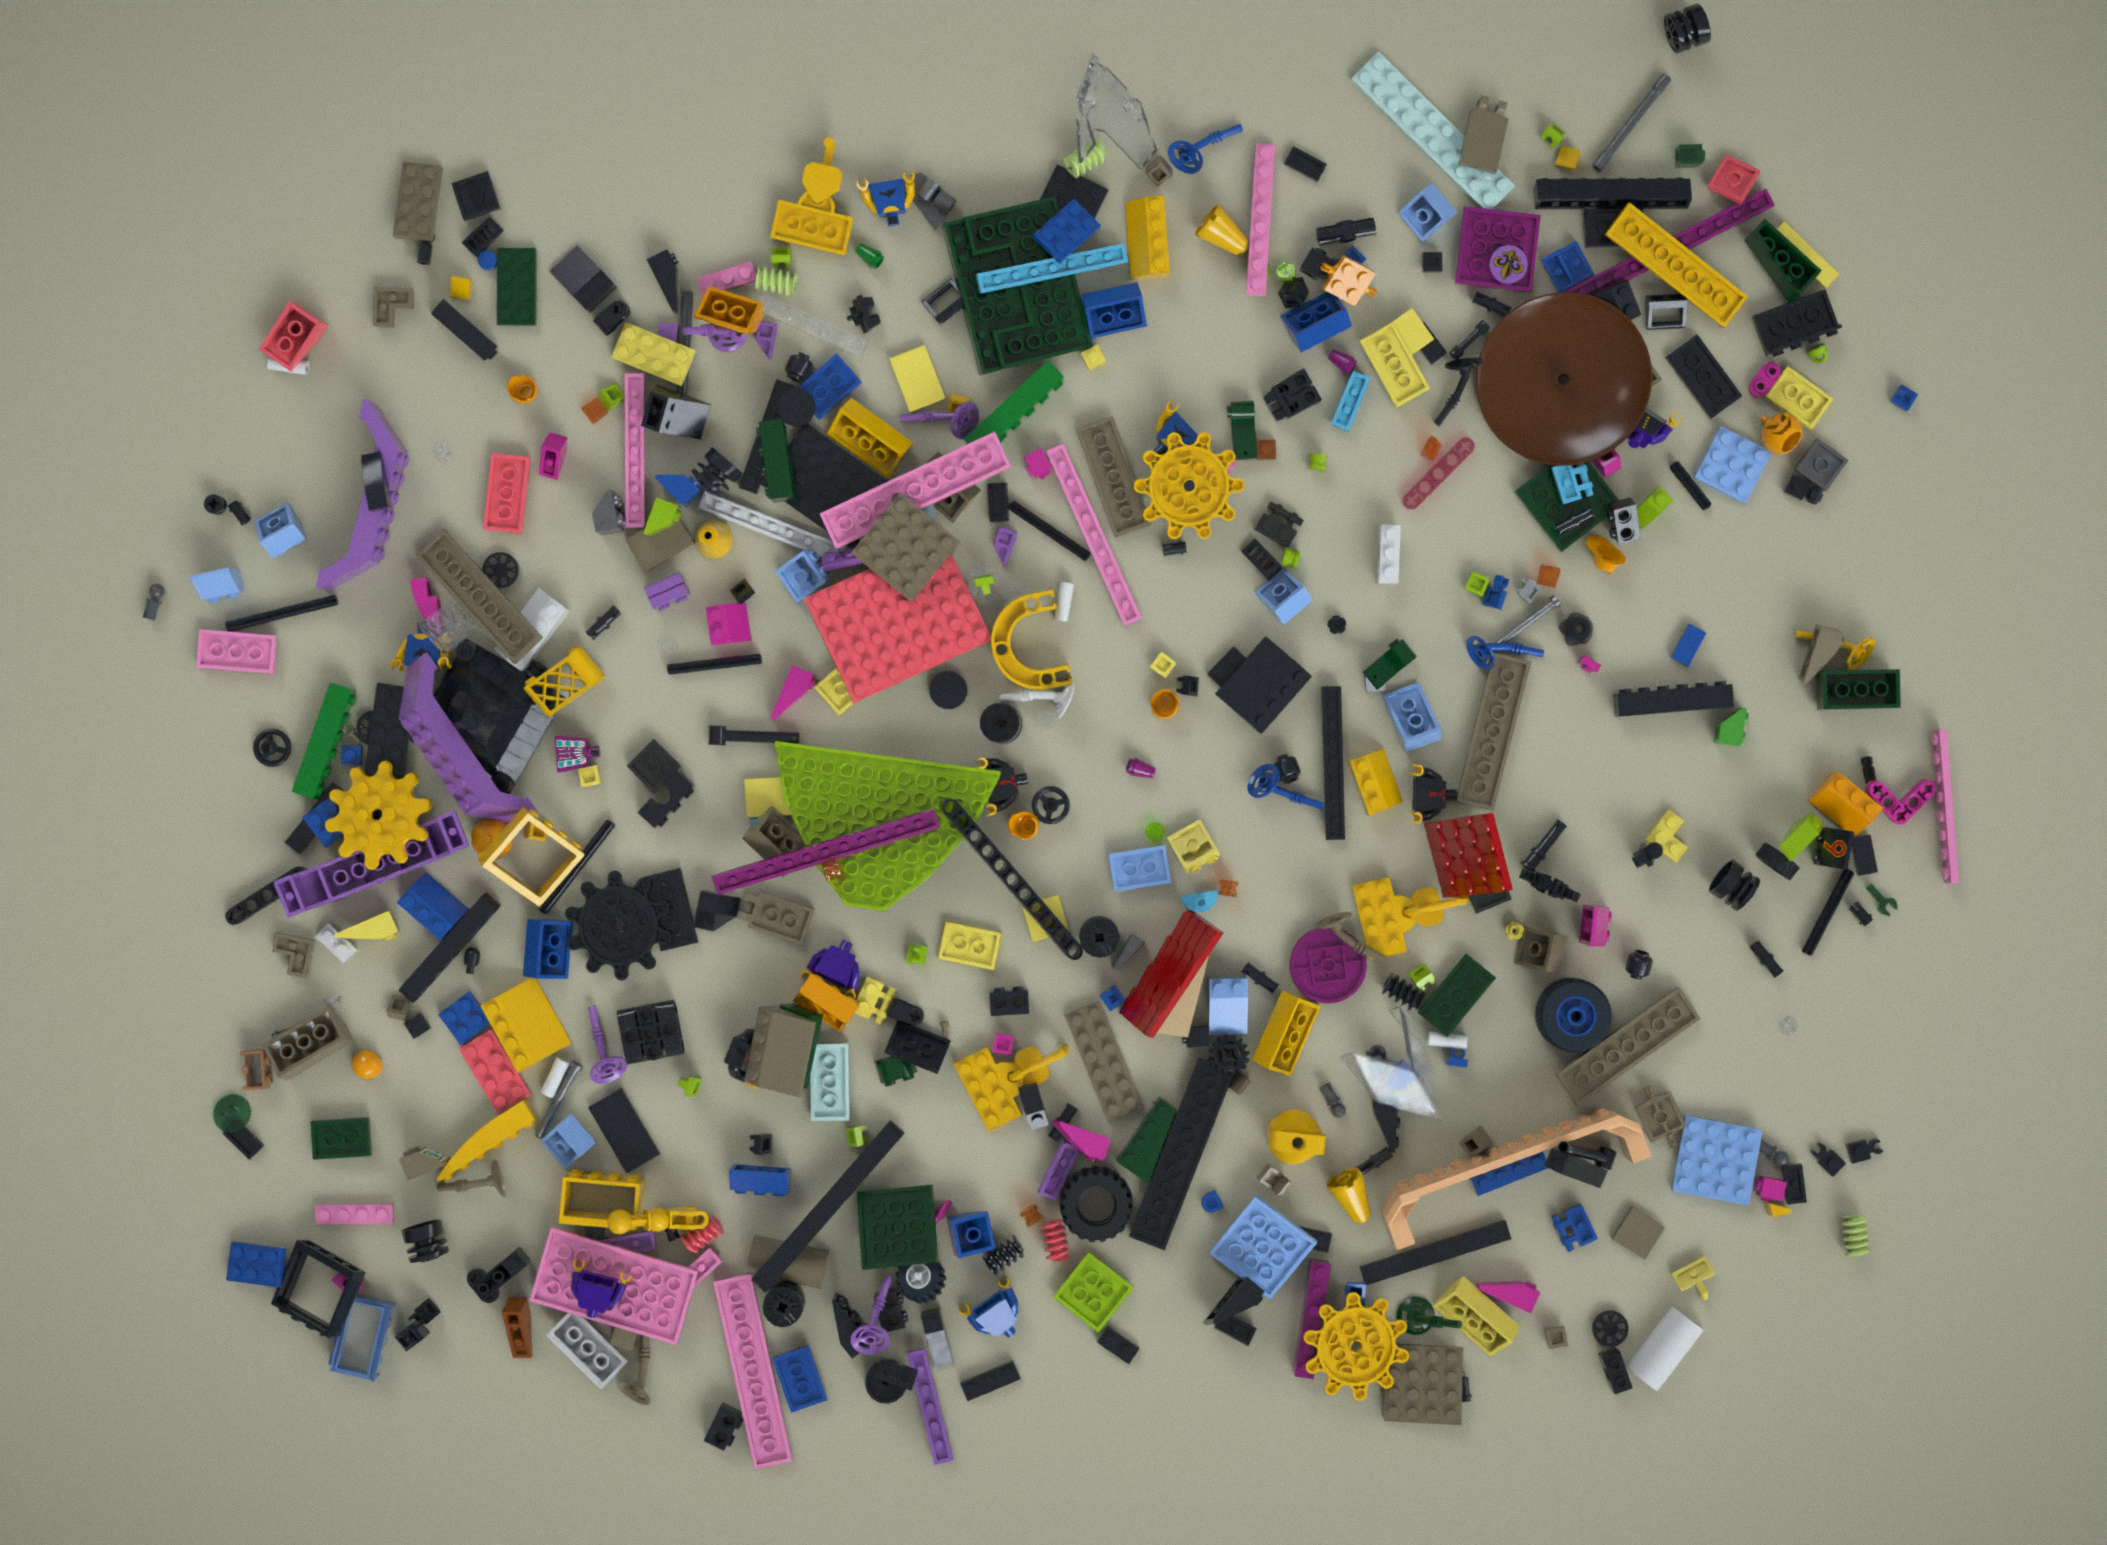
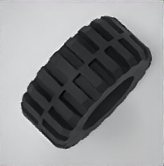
(1101, 1229)

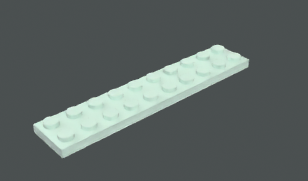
(1428, 130)

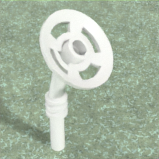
(1062, 699)

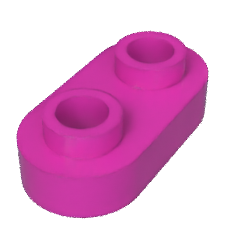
(1765, 379)

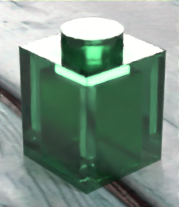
(1689, 156)

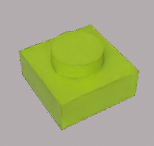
(1476, 584)

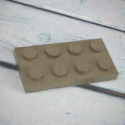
(417, 201)

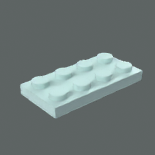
(830, 1083)

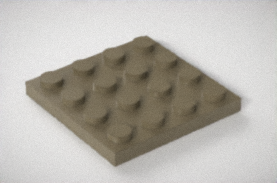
(905, 547)
(1426, 1386)

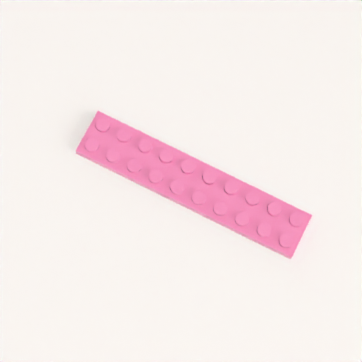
(921, 486)
(753, 1371)

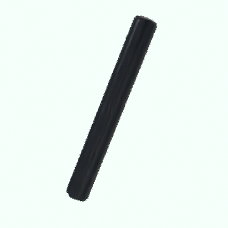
(1048, 530)
(712, 664)
(1828, 912)

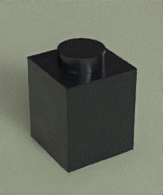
(1197, 1036)

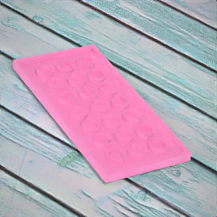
(652, 1301)

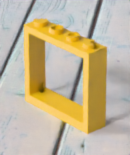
(504, 838)

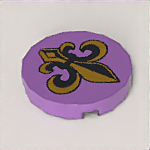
(1508, 264)

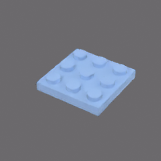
(1732, 465)

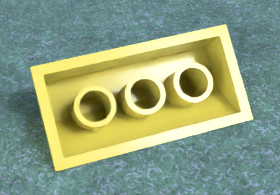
(1480, 1317)

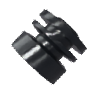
(1687, 28)
(716, 472)
(991, 717)
(1736, 886)
(1099, 925)
(425, 1241)
(788, 1294)

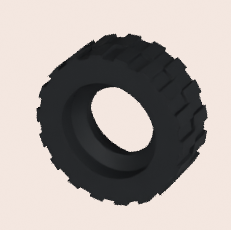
(1777, 861)

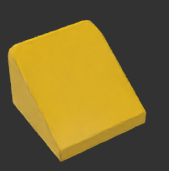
(1567, 158)
(460, 288)
(955, 401)
(533, 832)
(1777, 1210)

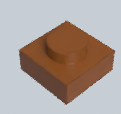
(1266, 449)

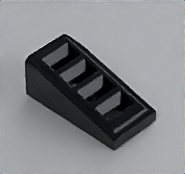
(478, 232)
(1273, 571)

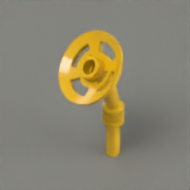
(1856, 651)

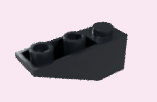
(1388, 1122)
(501, 1274)

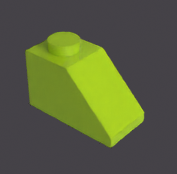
(1653, 506)
(662, 516)

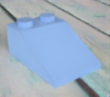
(1412, 717)
(1228, 1005)

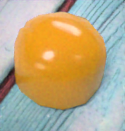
(522, 389)
(1164, 703)
(1023, 825)
(367, 1064)

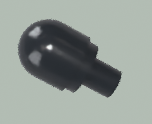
(471, 959)

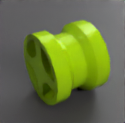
(1317, 462)
(1290, 558)

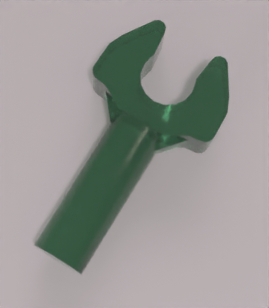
(1882, 901)

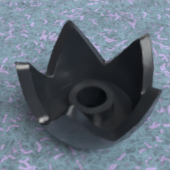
(1568, 629)

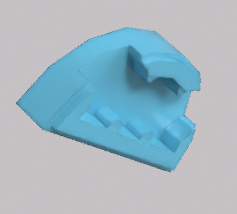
(1200, 901)

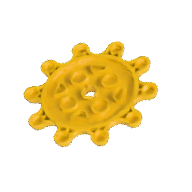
(1167, 488)
(398, 819)
(1363, 1365)

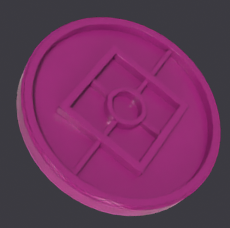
(1326, 966)

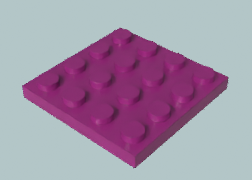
(1483, 234)

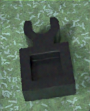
(1860, 1150)
(1829, 1160)
(425, 1313)

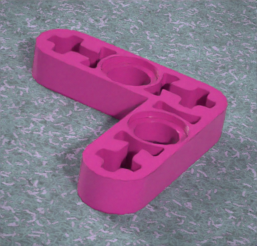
(1896, 805)

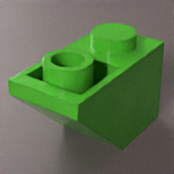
(1731, 728)

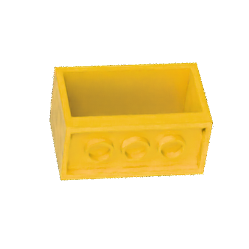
(597, 1219)

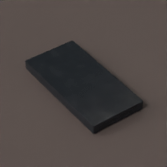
(1703, 376)
(670, 887)
(624, 1130)

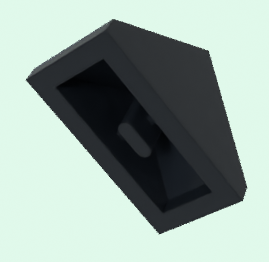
(410, 1336)

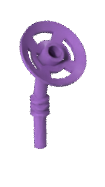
(722, 332)
(956, 417)
(605, 1062)
(869, 1329)

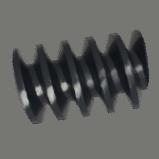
(1403, 992)
(1004, 1255)

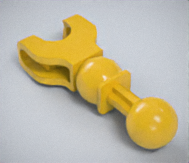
(658, 1219)

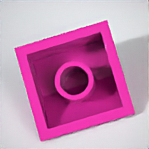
(728, 624)

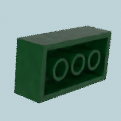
(777, 461)
(1858, 689)

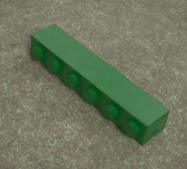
(1019, 404)
(324, 741)

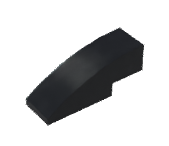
(375, 482)

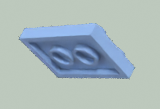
(1139, 868)

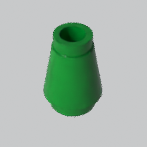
(869, 255)

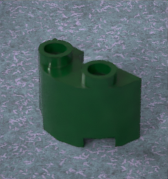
(892, 1069)

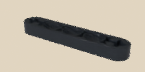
(258, 898)

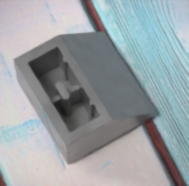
(607, 514)

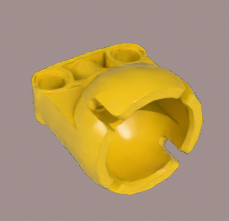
(1293, 1124)

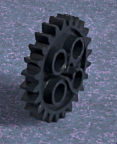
(1556, 887)

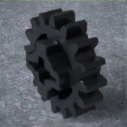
(1223, 1050)

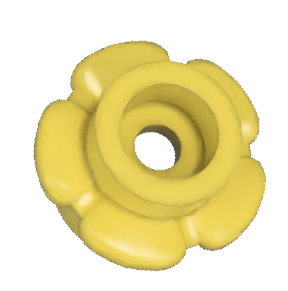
(1519, 930)

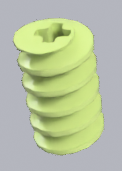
(1092, 160)
(776, 281)
(1856, 1232)

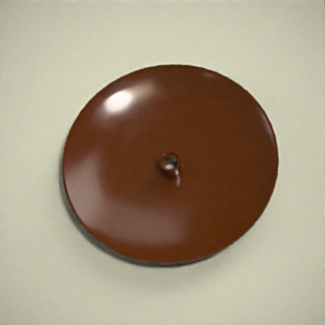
(1574, 339)

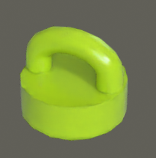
(1816, 351)

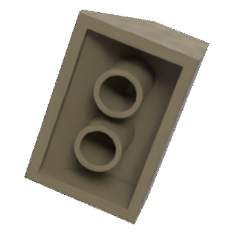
(955, 504)
(773, 835)

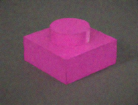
(1588, 664)
(1003, 1043)

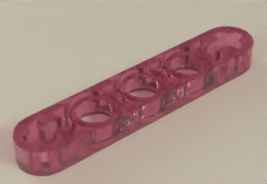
(1444, 466)

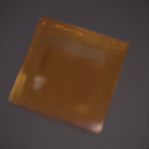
(594, 410)

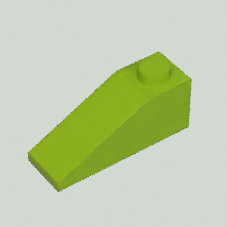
(1800, 835)

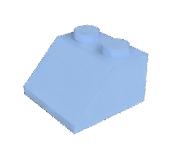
(1427, 212)
(279, 530)
(218, 584)
(1284, 596)
(568, 1141)

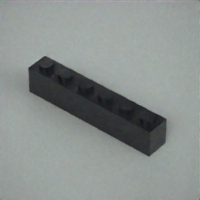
(1673, 700)

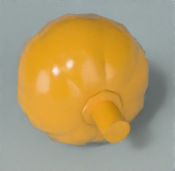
(1780, 433)
(485, 833)

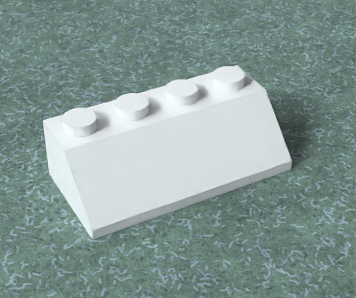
(545, 616)

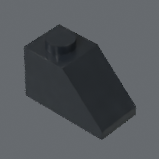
(1033, 1106)

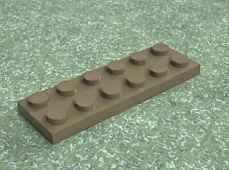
(1112, 476)
(1103, 1061)

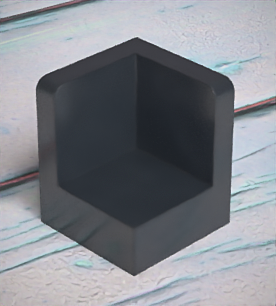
(1293, 293)

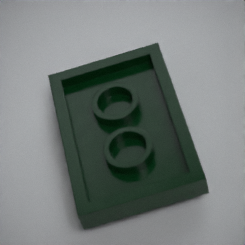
(341, 1138)

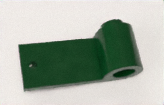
(1243, 429)
(1389, 663)

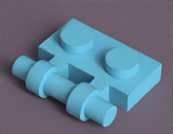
(1567, 484)

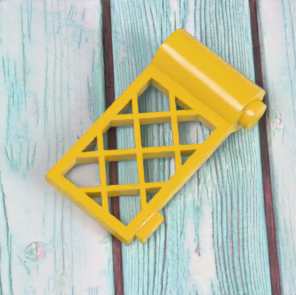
(580, 665)

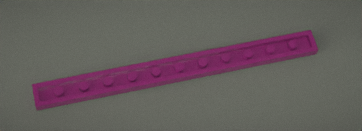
(1689, 238)
(826, 851)

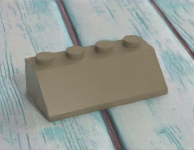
(307, 1043)

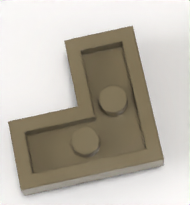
(386, 300)
(300, 951)

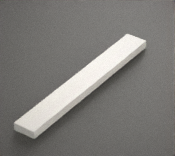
(766, 524)

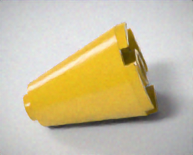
(1222, 231)
(718, 544)
(1351, 1194)

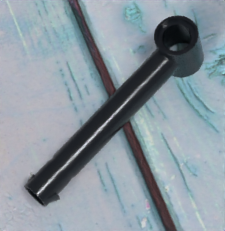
(719, 735)
(1603, 1157)

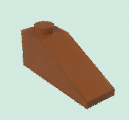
(518, 1326)

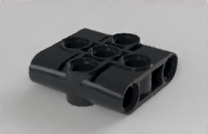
(634, 1021)

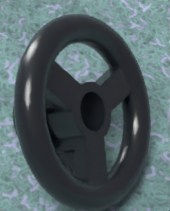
(265, 747)
(1047, 819)

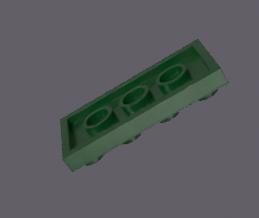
(516, 286)
(1456, 995)

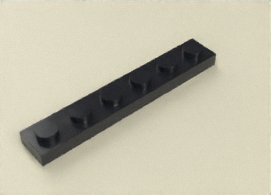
(753, 473)

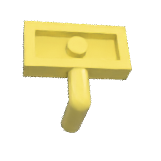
(1694, 1275)

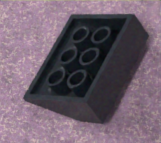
(1263, 685)

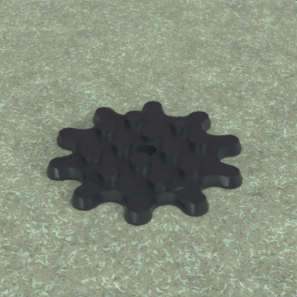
(597, 927)

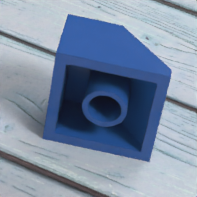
(681, 487)
(970, 1233)

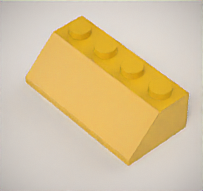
(1147, 237)
(869, 437)
(1286, 1033)

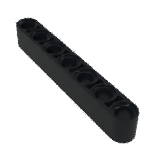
(449, 947)

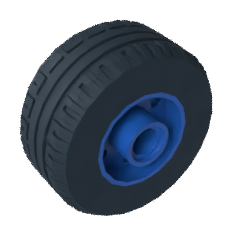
(1555, 1011)

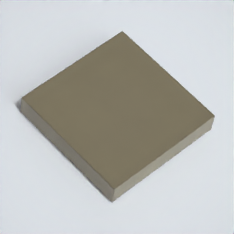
(1638, 1232)

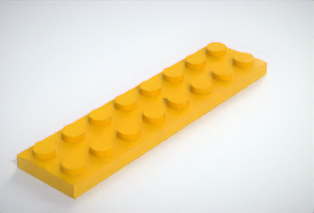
(1676, 265)

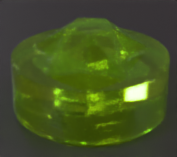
(1286, 272)
(1154, 831)

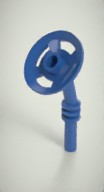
(1189, 152)
(1484, 651)
(1269, 786)

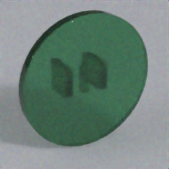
(231, 1113)

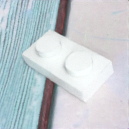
(340, 947)

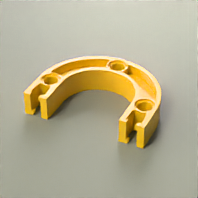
(1007, 662)

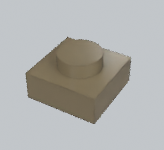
(1556, 1337)

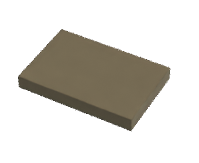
(659, 547)

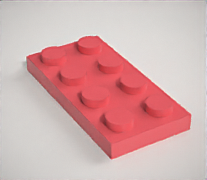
(507, 493)
(495, 1071)

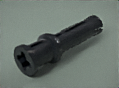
(1538, 853)

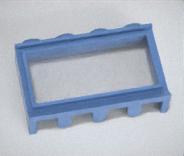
(362, 1338)

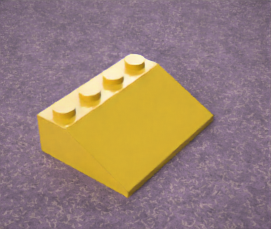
(526, 1024)

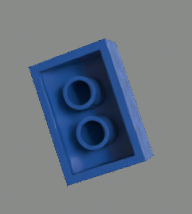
(1114, 310)
(1316, 321)
(433, 906)
(547, 949)
(759, 1179)

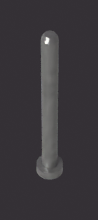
(1530, 620)
(575, 1067)

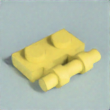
(868, 998)

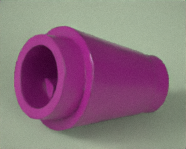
(1342, 361)
(1139, 768)

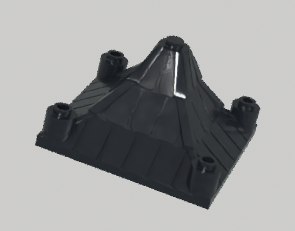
(493, 712)

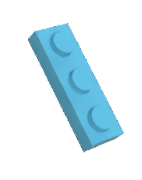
(1350, 401)

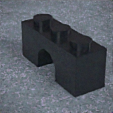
(680, 788)

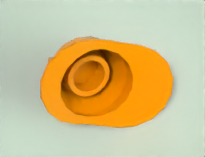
(1606, 555)

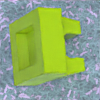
(1553, 132)
(781, 255)
(984, 581)
(916, 954)
(1421, 976)
(690, 1085)
(854, 1136)

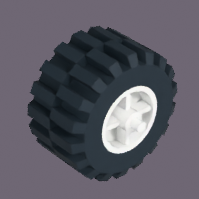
(921, 1281)

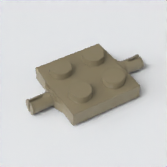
(1660, 1116)

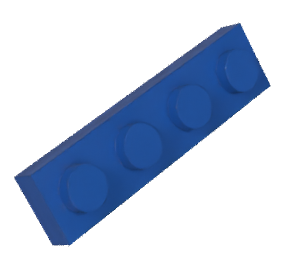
(1508, 1173)

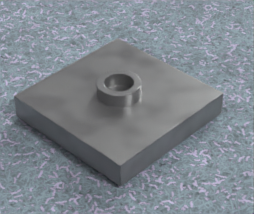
(1820, 464)

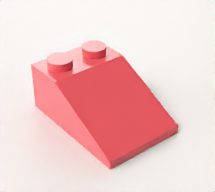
(293, 335)

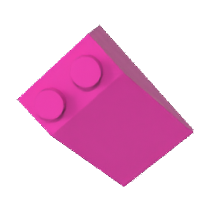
(1595, 925)

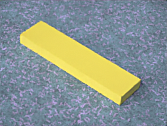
(1828, 273)

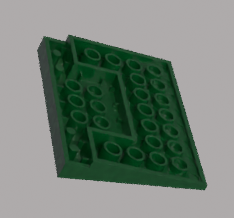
(1020, 321)

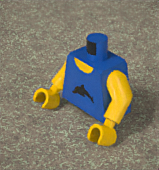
(889, 197)
(1172, 422)
(414, 647)

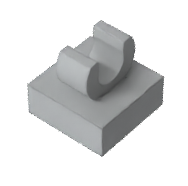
(1529, 591)

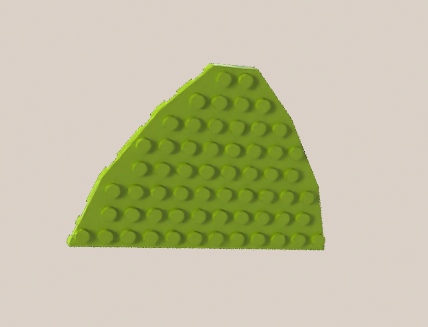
(850, 791)

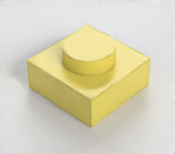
(1093, 357)
(1163, 664)
(589, 776)

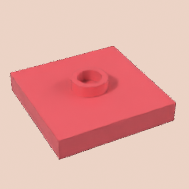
(1733, 179)

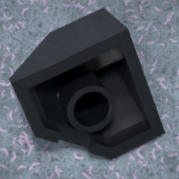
(715, 910)

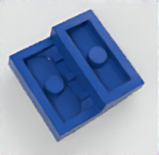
(1567, 266)

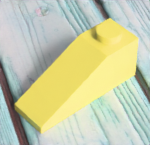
(376, 928)

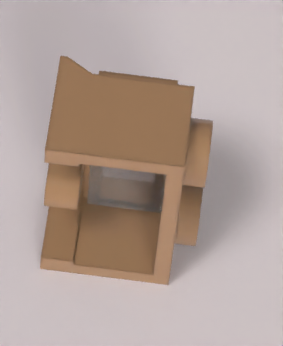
(256, 1069)

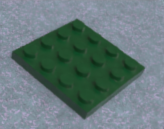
(1544, 504)
(897, 1227)

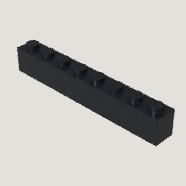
(1612, 193)

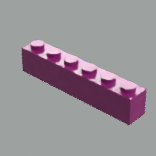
(1310, 1319)

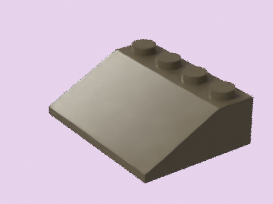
(780, 1051)

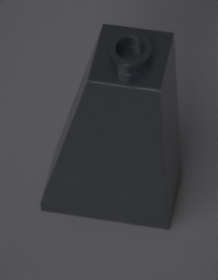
(464, 330)
(1576, 1168)

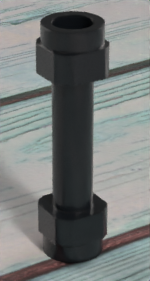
(1480, 329)

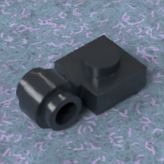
(1798, 488)

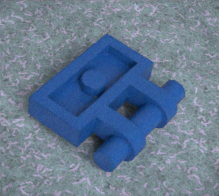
(1580, 1225)

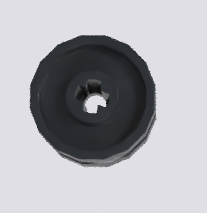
(879, 1391)

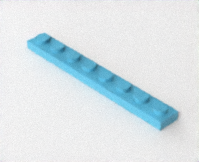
(1051, 269)

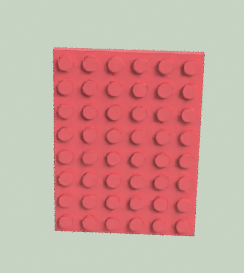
(885, 638)

